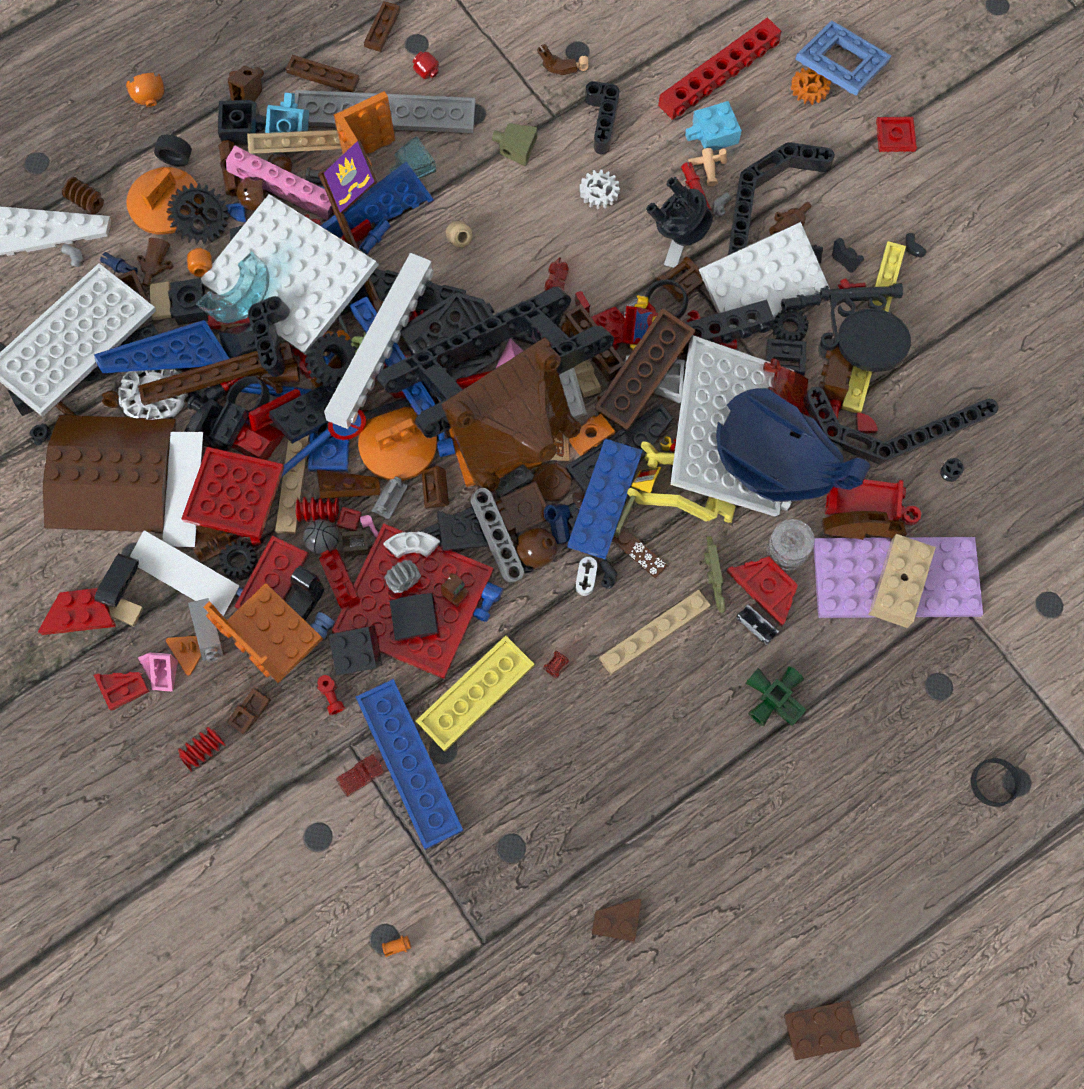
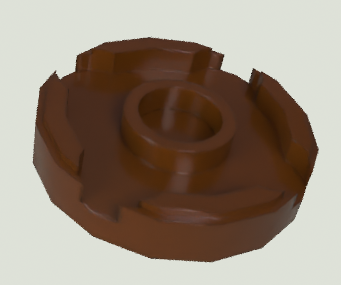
(552, 481)

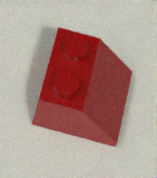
(257, 443)

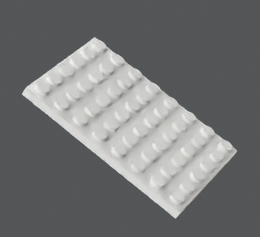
(306, 268)
(710, 382)

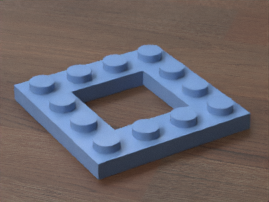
(873, 58)

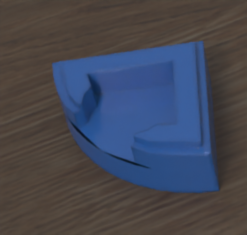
(237, 212)

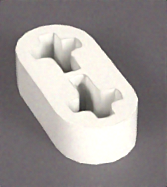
(591, 576)

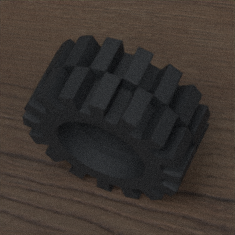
(790, 316)
(227, 555)

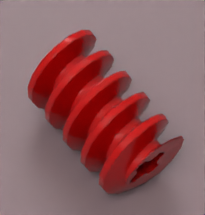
(317, 510)
(200, 748)

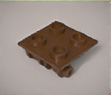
(210, 544)

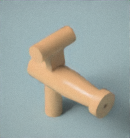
(709, 160)

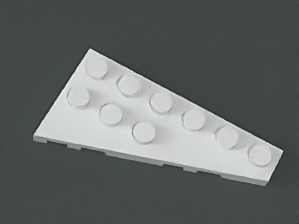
(43, 229)

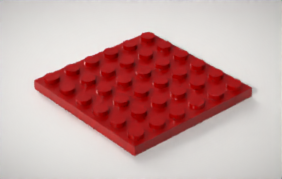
(427, 653)

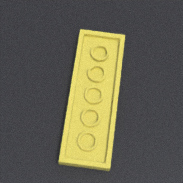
(475, 693)

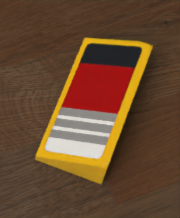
(646, 479)

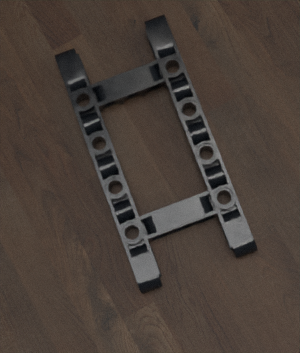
(529, 316)

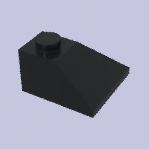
(238, 341)
(204, 421)

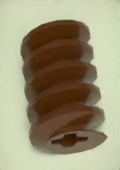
(83, 195)

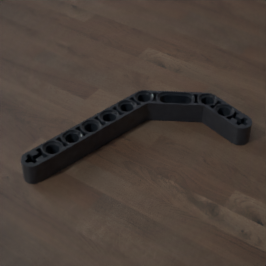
(818, 159)
(907, 440)

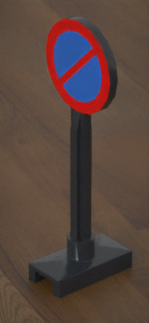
(356, 428)

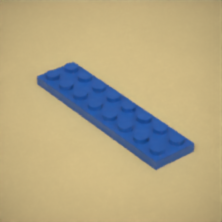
(409, 764)

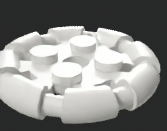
(136, 410)

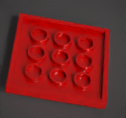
(233, 493)

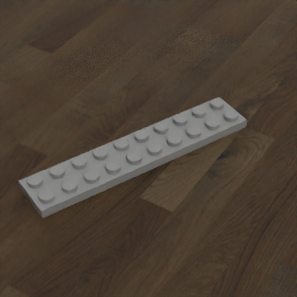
(407, 111)

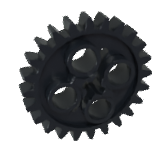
(184, 223)

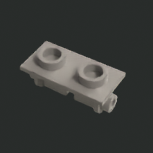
(389, 498)

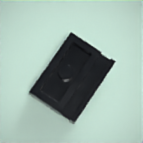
(229, 423)

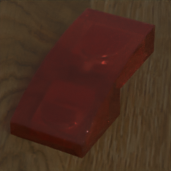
(360, 775)

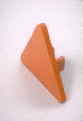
(186, 652)

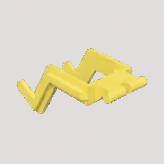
(707, 513)

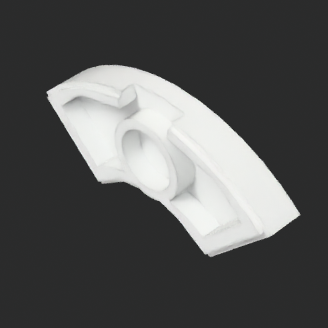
(412, 542)

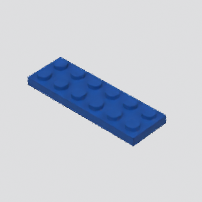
(604, 499)

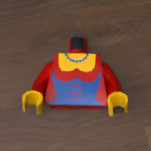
(638, 320)

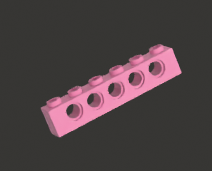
(280, 182)

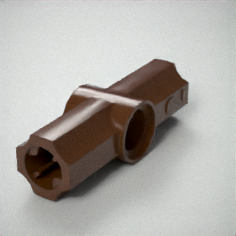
(230, 180)

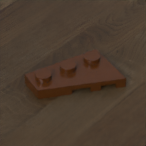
(339, 484)

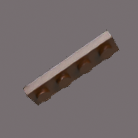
(322, 74)

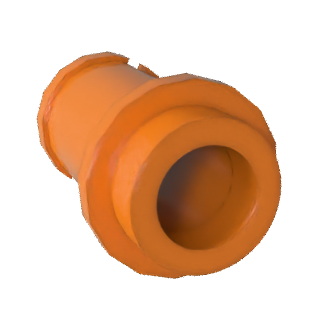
(396, 946)

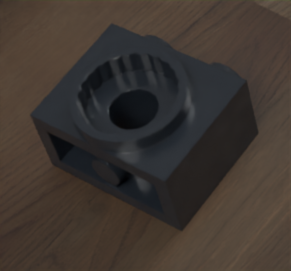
(180, 295)

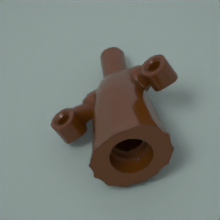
(789, 218)
(154, 257)
(290, 374)

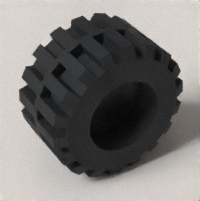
(316, 362)

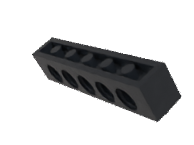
(757, 311)

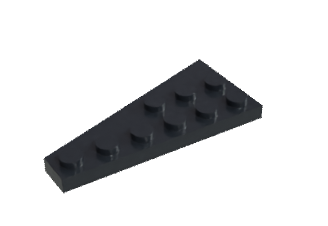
(384, 281)

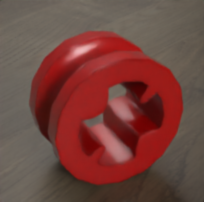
(916, 512)

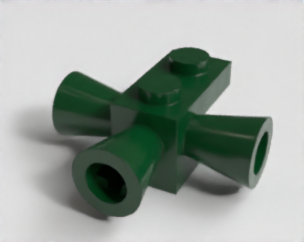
(776, 697)

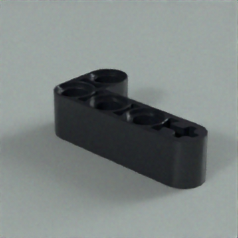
(607, 98)
(262, 320)

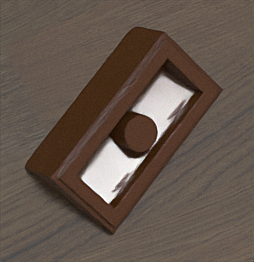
(435, 487)

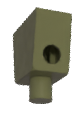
(516, 142)

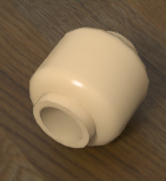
(459, 234)

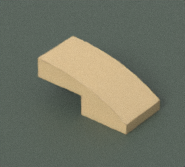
(160, 300)
(586, 378)
(126, 612)

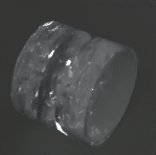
(783, 552)

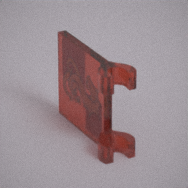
(787, 384)

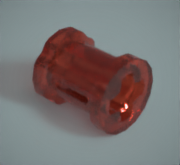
(556, 664)

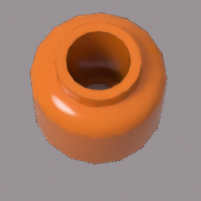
(199, 261)

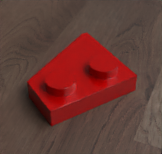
(121, 688)

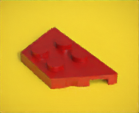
(767, 586)
(76, 612)

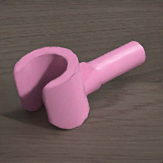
(367, 521)

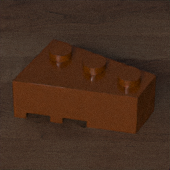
(835, 375)

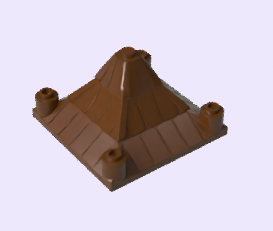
(511, 415)

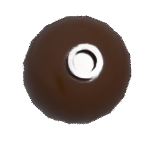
(536, 548)

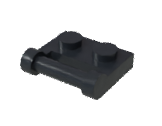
(788, 351)

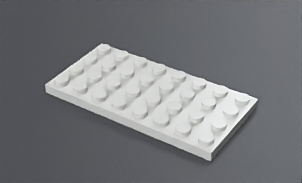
(62, 342)

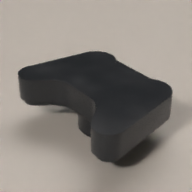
(846, 256)

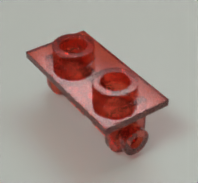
(557, 271)

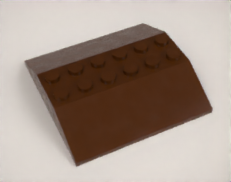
(107, 473)

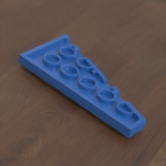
(384, 200)
(178, 348)

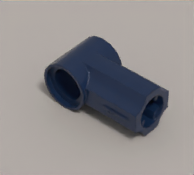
(557, 517)

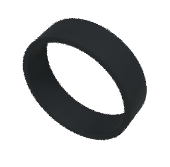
(665, 282)
(242, 383)
(1010, 767)

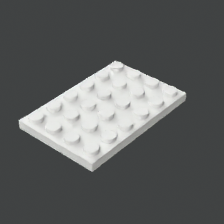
(765, 271)

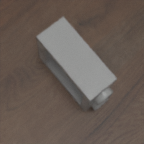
(205, 631)

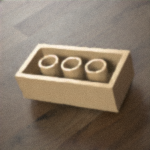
(902, 581)

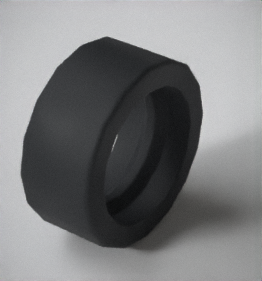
(172, 150)

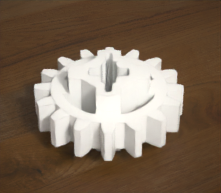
(601, 186)

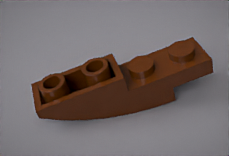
(858, 523)

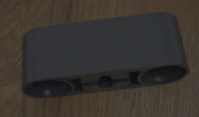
(116, 580)

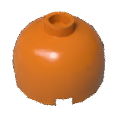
(146, 89)

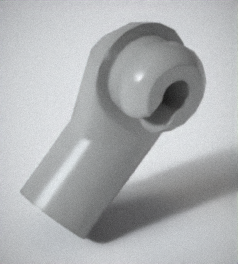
(718, 205)
(74, 253)

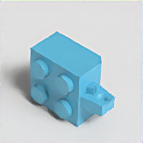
(286, 116)
(715, 127)

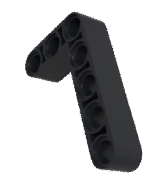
(307, 593)

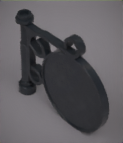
(871, 336)

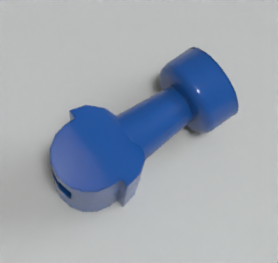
(445, 445)
(490, 594)

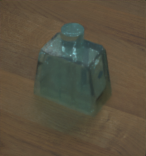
(416, 157)

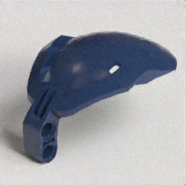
(773, 464)

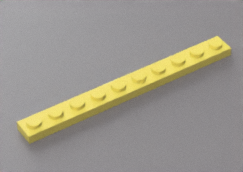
(886, 276)

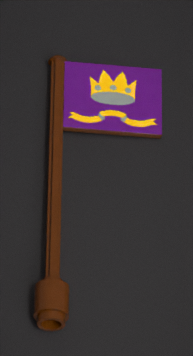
(344, 184)

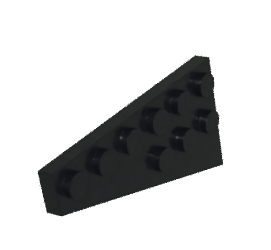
(645, 429)

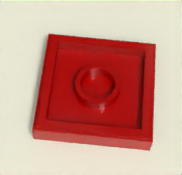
(896, 134)

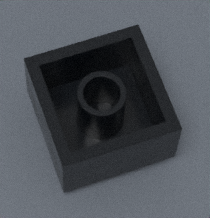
(355, 650)

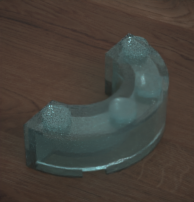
(249, 290)

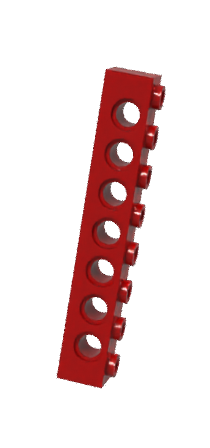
(719, 68)

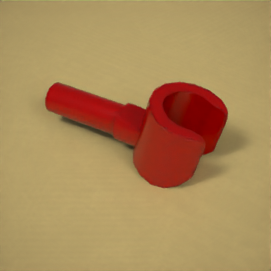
(846, 285)

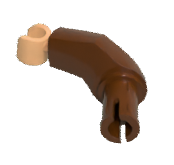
(561, 66)

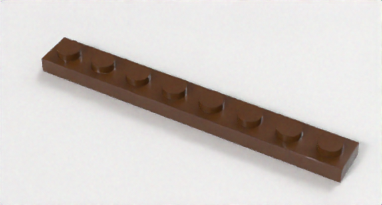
(206, 376)

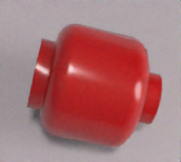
(425, 65)

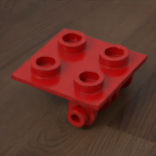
(613, 322)

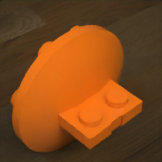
(150, 195)
(395, 446)

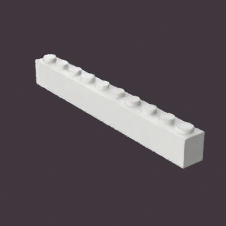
(379, 341)

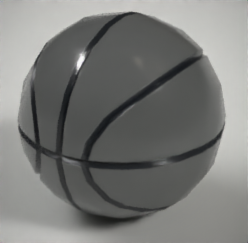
(321, 536)

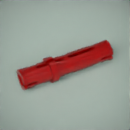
(692, 179)

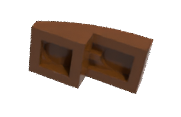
(250, 710)

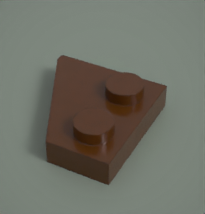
(618, 921)

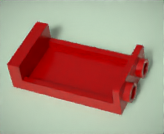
(868, 497)

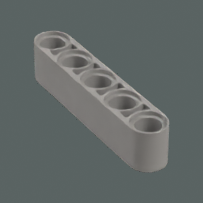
(495, 545)

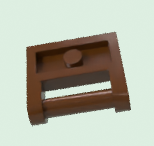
(689, 280)

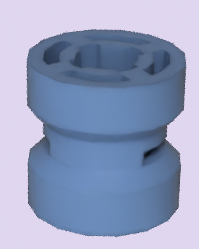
(322, 624)

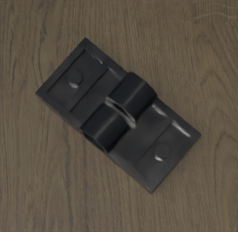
(304, 414)

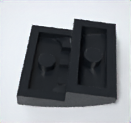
(414, 616)

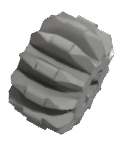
(402, 576)

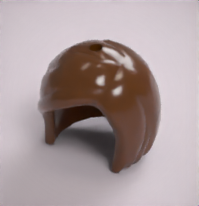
(251, 193)

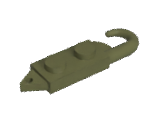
(714, 575)

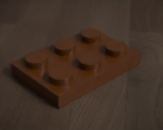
(822, 1030)

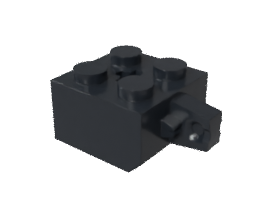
(238, 119)

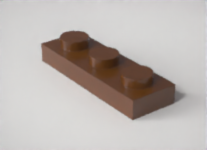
(382, 26)

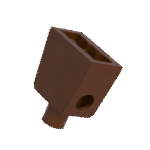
(246, 84)

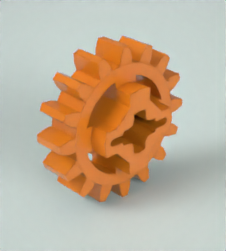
(810, 86)

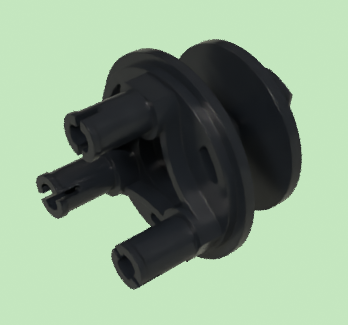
(683, 215)

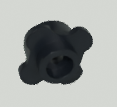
(37, 430)

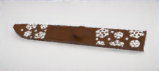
(632, 547)

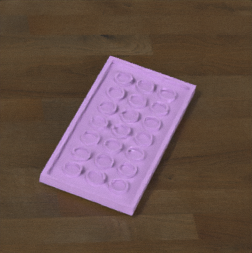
(851, 569)

